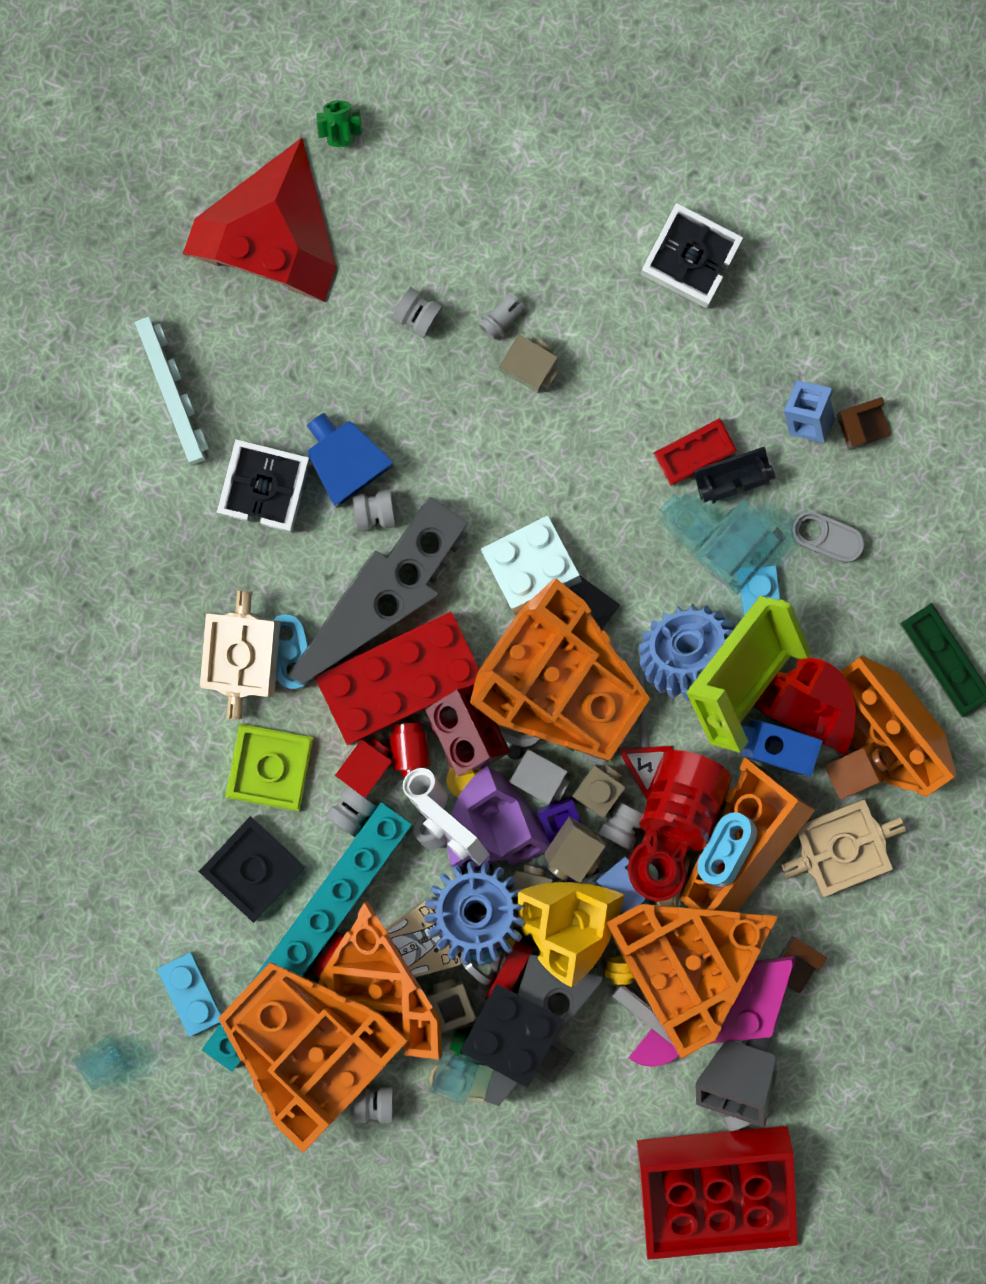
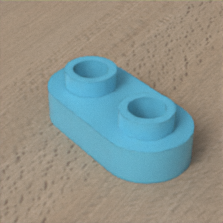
(291, 650)
(725, 848)

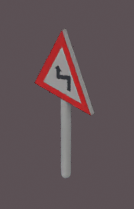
(644, 760)

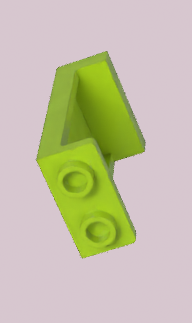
(745, 669)

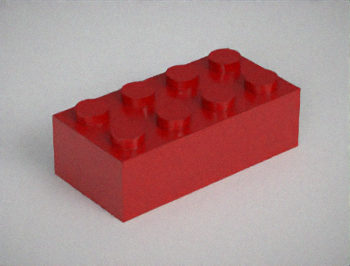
(398, 678)

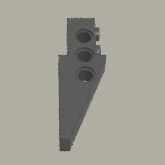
(356, 613)
(537, 987)

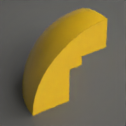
(569, 925)

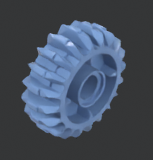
(667, 647)
(468, 891)

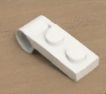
(438, 821)

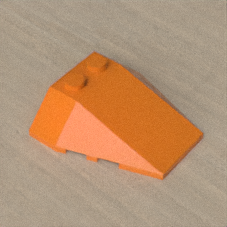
(560, 677)
(307, 1049)

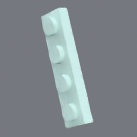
(178, 405)

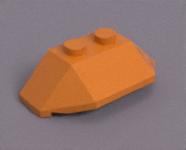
(898, 726)

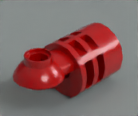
(675, 820)

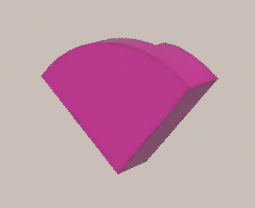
(653, 1050)

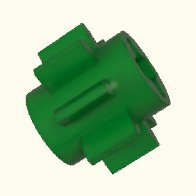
(339, 123)

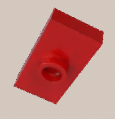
(695, 451)

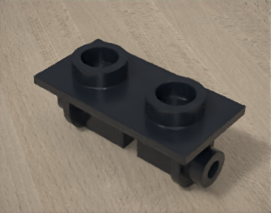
(722, 478)

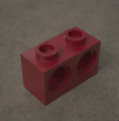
(467, 730)

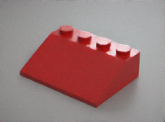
(718, 1192)

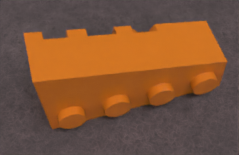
(778, 819)

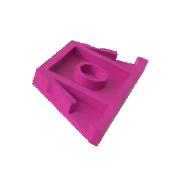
(759, 1001)

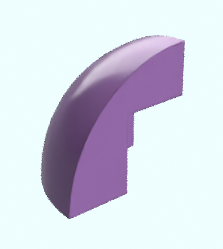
(499, 820)

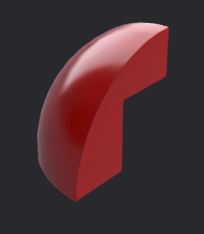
(813, 701)

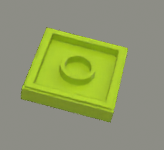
(269, 767)

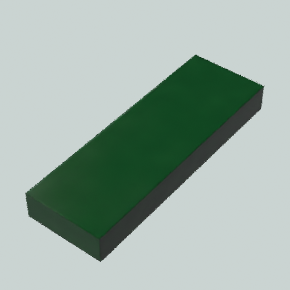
(945, 659)

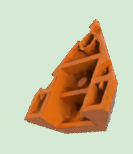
(690, 965)
(375, 975)

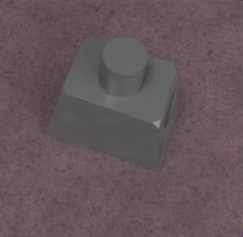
(739, 1081)

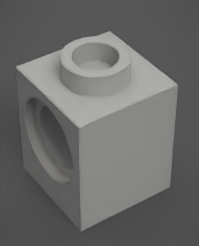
(540, 777)

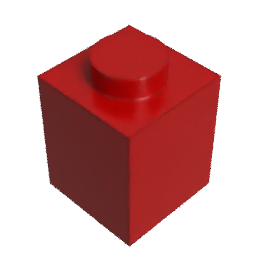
(365, 766)

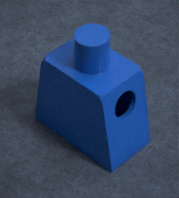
(344, 458)
(785, 747)

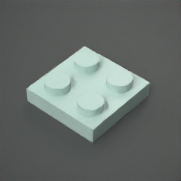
(529, 561)

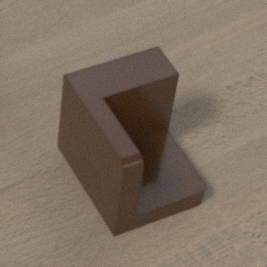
(863, 423)
(806, 962)

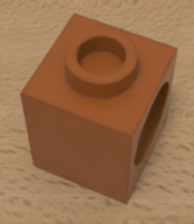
(857, 770)

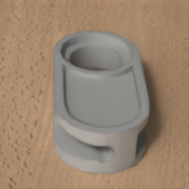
(834, 540)

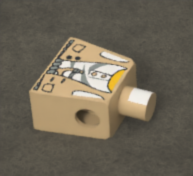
(416, 946)

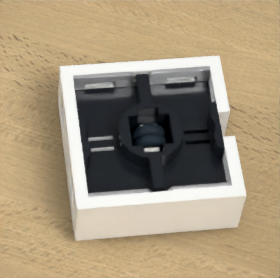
(691, 255)
(278, 482)

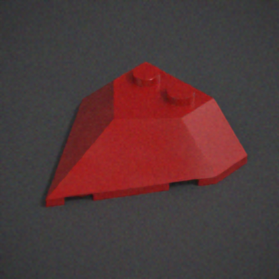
(270, 227)

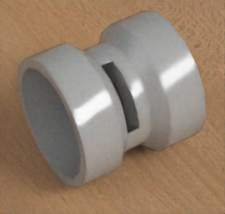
(410, 307)
(374, 510)
(347, 818)
(622, 826)
(364, 1105)

